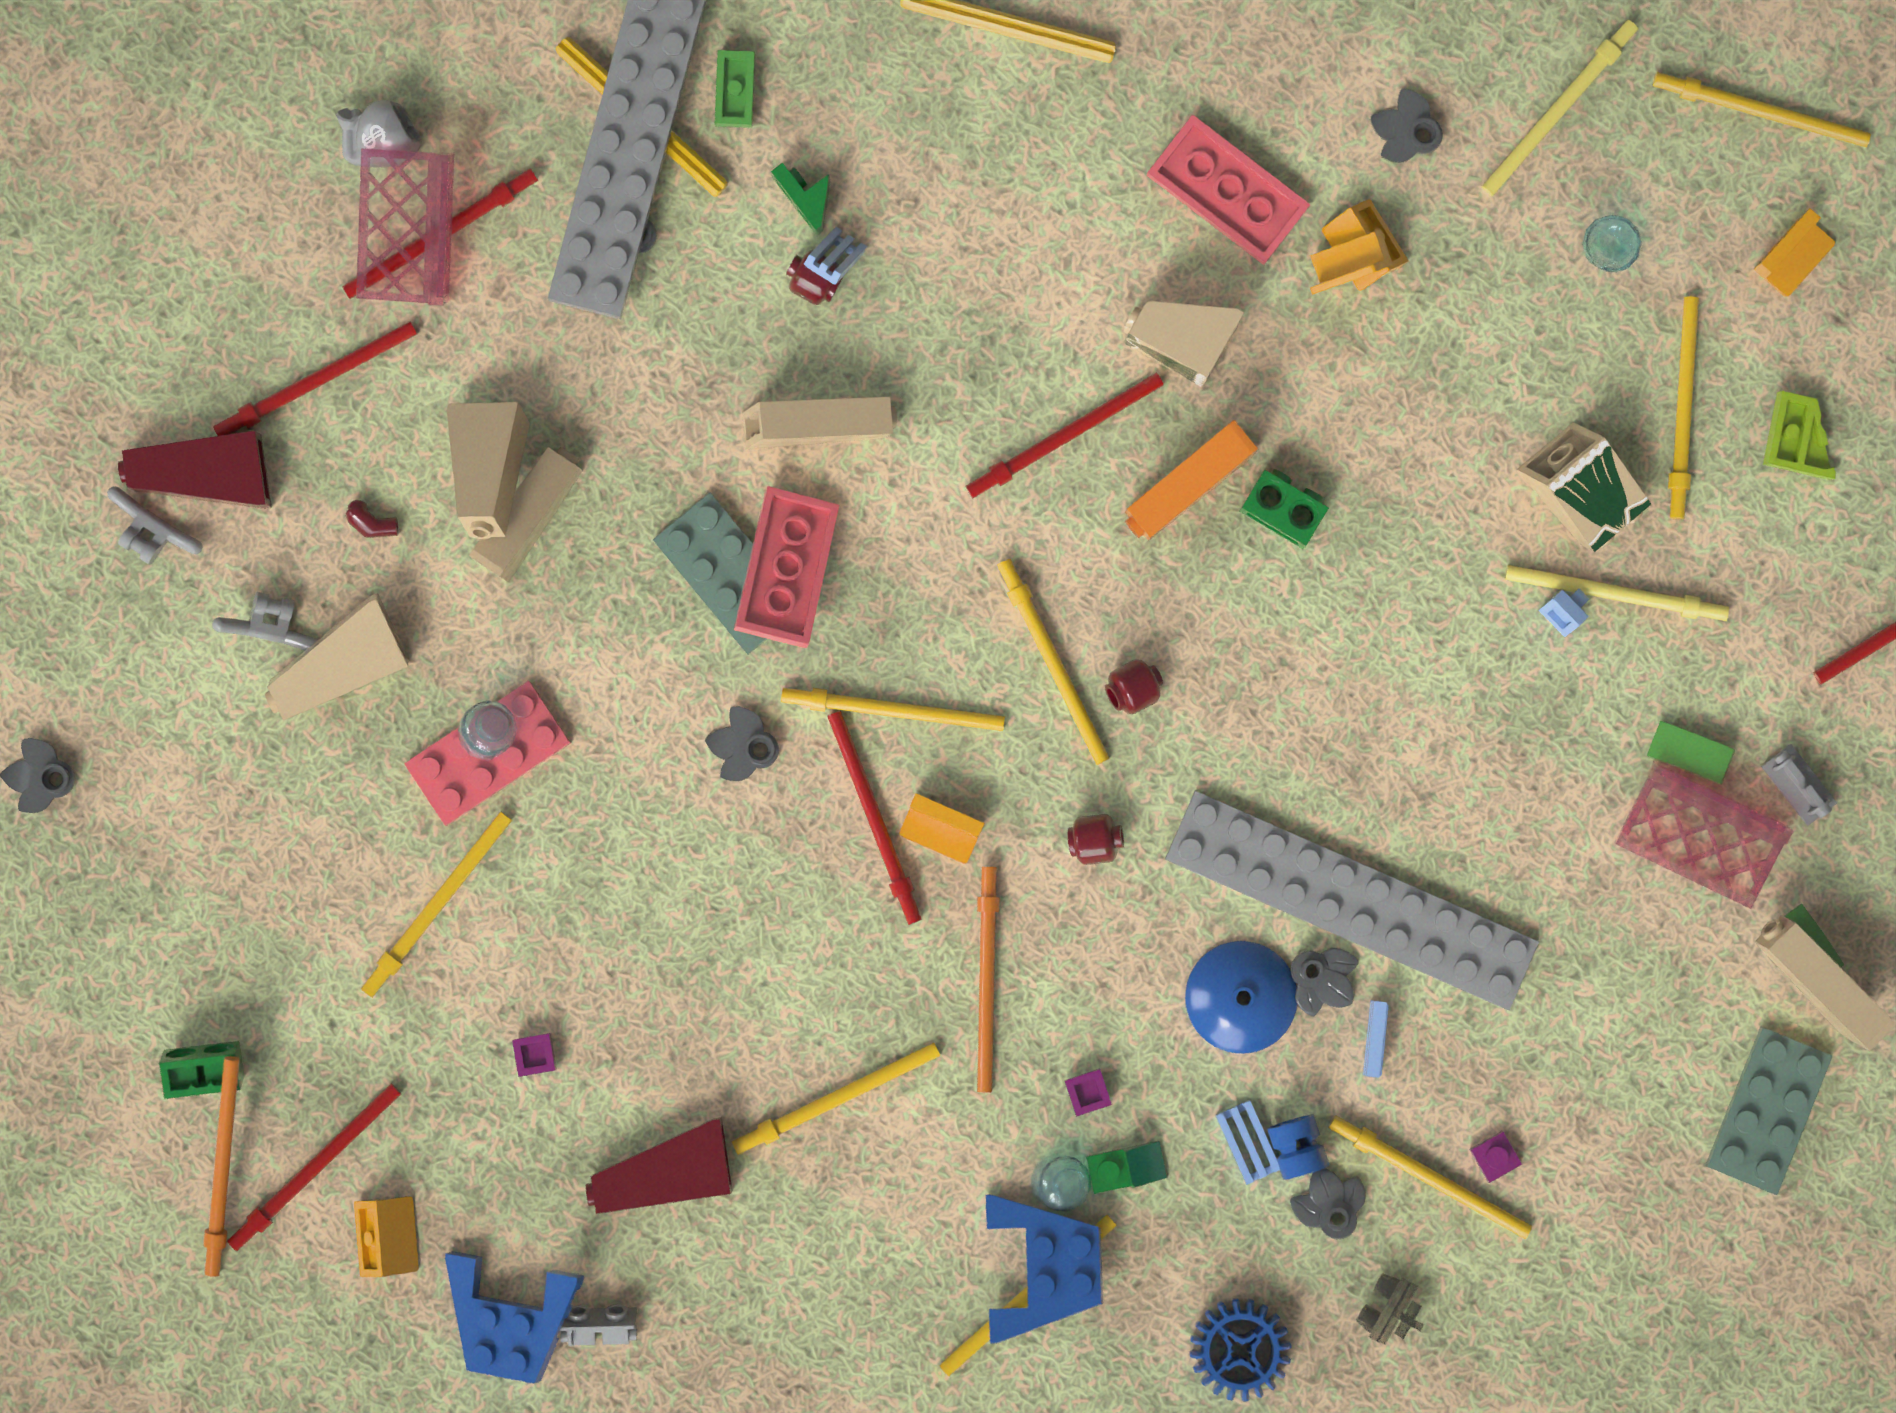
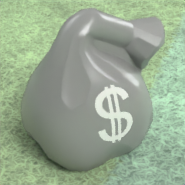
(378, 127)

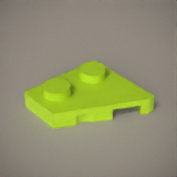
(1797, 438)

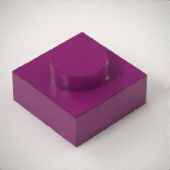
(534, 1055)
(1087, 1092)
(1495, 1156)

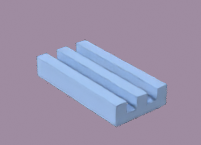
(842, 245)
(1375, 1039)
(1235, 1113)

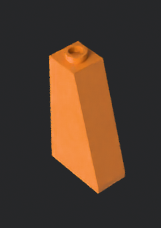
(1190, 481)

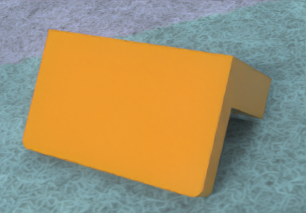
(1360, 221)
(1795, 254)
(1350, 261)
(941, 828)
(386, 1237)

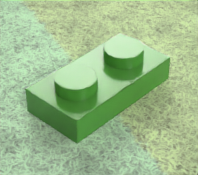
(734, 88)

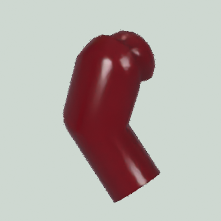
(367, 524)

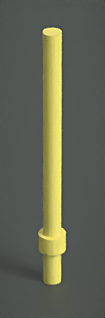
(1606, 55)
(1688, 606)

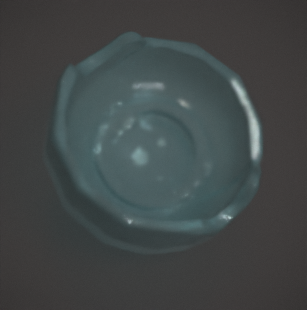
(1612, 243)
(487, 730)
(1060, 1182)

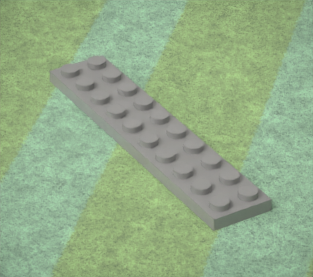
(625, 155)
(1352, 900)

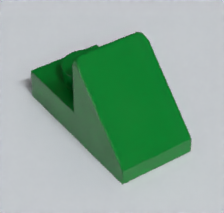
(809, 203)
(1126, 1167)

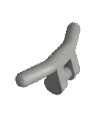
(145, 519)
(256, 628)

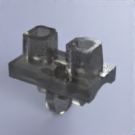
(1399, 1295)

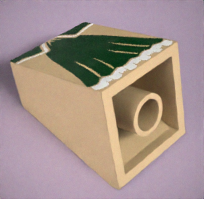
(1182, 336)
(1585, 486)

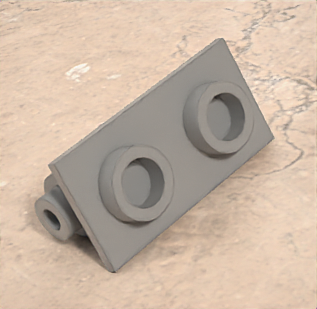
(1799, 785)
(614, 1322)

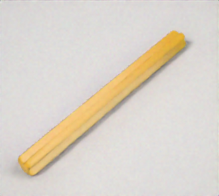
(1016, 27)
(676, 148)

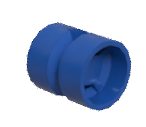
(1301, 1160)

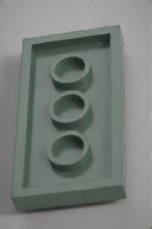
(713, 560)
(1768, 1110)

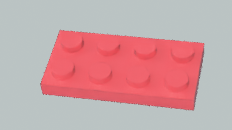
(1228, 189)
(786, 567)
(460, 782)

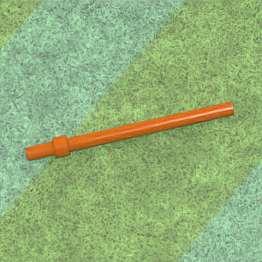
(988, 905)
(216, 1236)

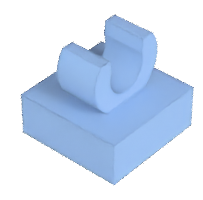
(1565, 611)

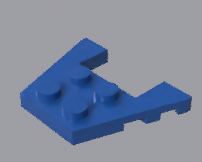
(1061, 1267)
(505, 1335)

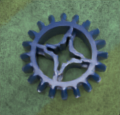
(1253, 1337)

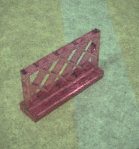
(437, 231)
(1716, 805)

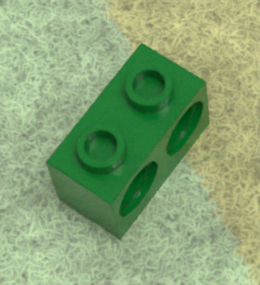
(1279, 517)
(197, 1069)

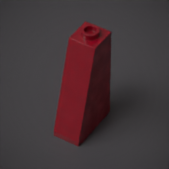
(205, 469)
(670, 1172)

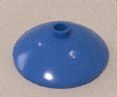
(1213, 993)

